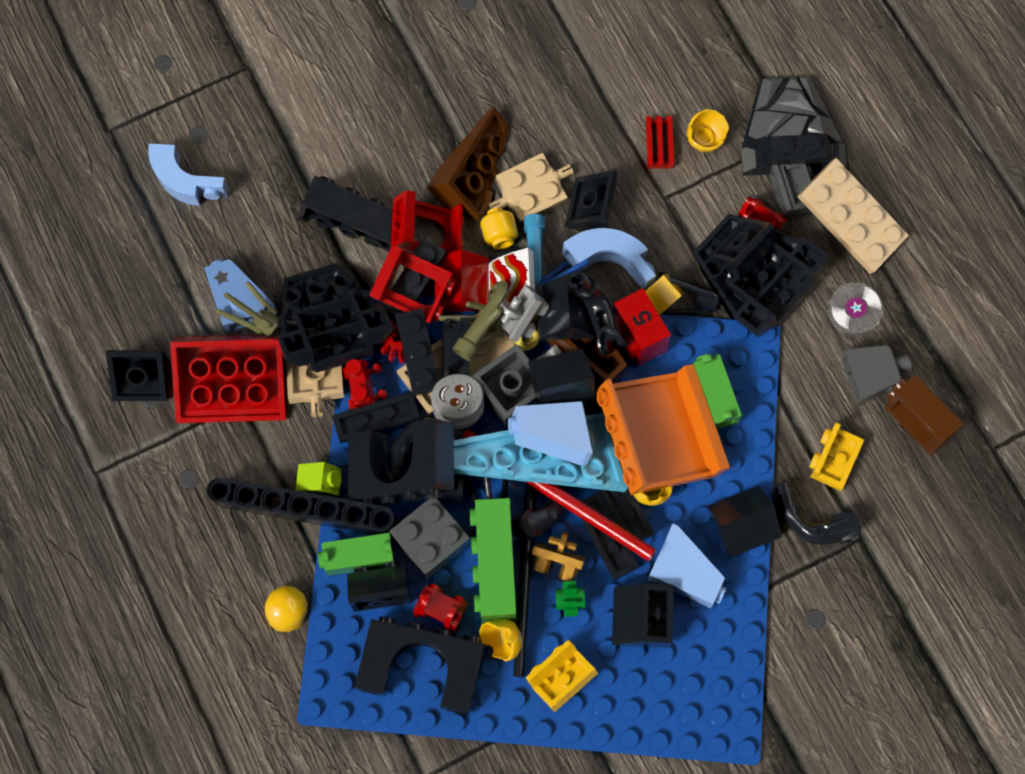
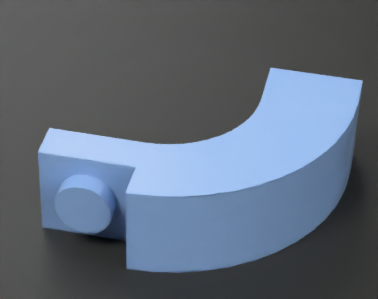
(611, 246)

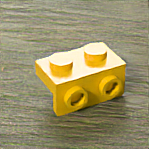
(836, 458)
(561, 675)

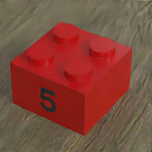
(641, 327)

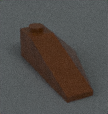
(471, 167)

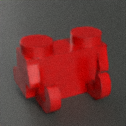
(755, 209)
(361, 383)
(441, 607)

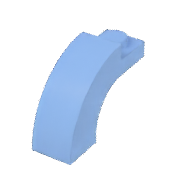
(180, 184)

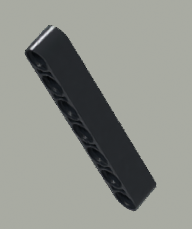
(291, 499)

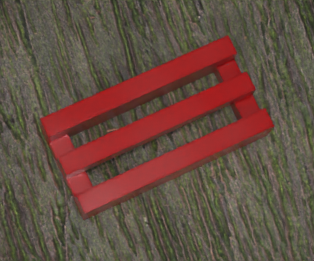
(659, 121)

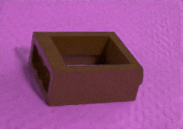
(922, 414)

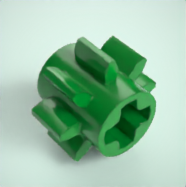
(570, 598)

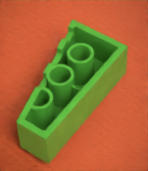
(495, 559)

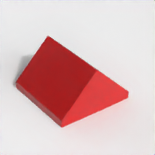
(471, 279)

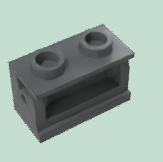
(787, 184)

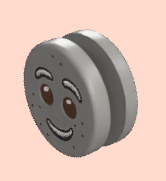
(458, 400)

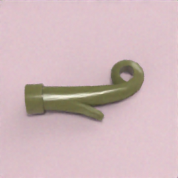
(467, 346)

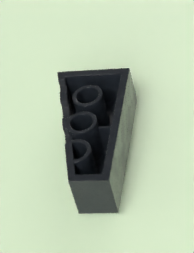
(348, 212)

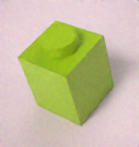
(319, 479)

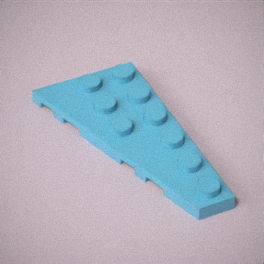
(498, 457)

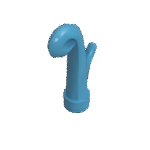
(534, 228)

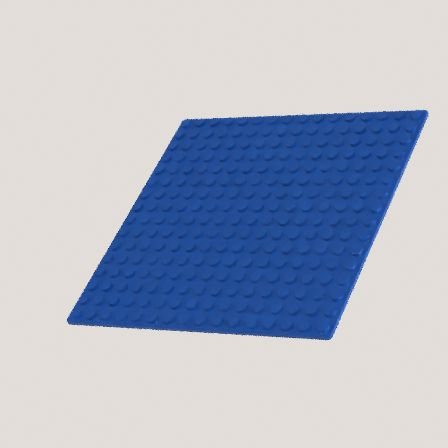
(645, 701)

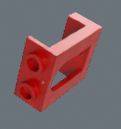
(403, 220)
(397, 256)

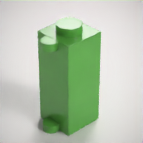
(717, 390)
(347, 554)

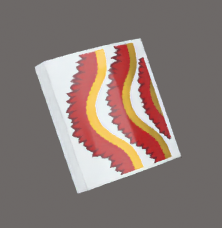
(515, 269)

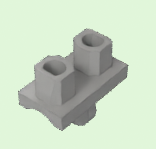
(520, 311)

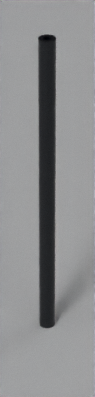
(524, 587)

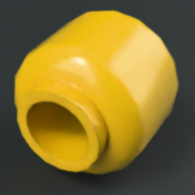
(499, 228)

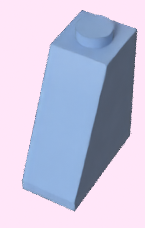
(553, 430)
(687, 569)

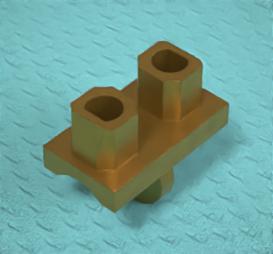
(546, 554)

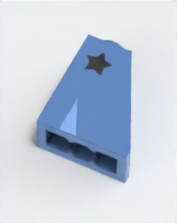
(228, 278)

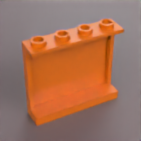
(662, 430)

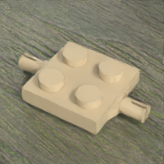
(531, 187)
(314, 387)

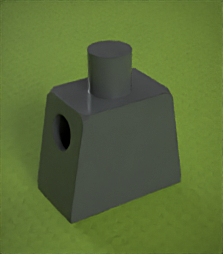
(873, 371)

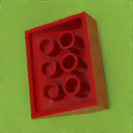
(228, 378)

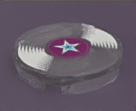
(855, 309)

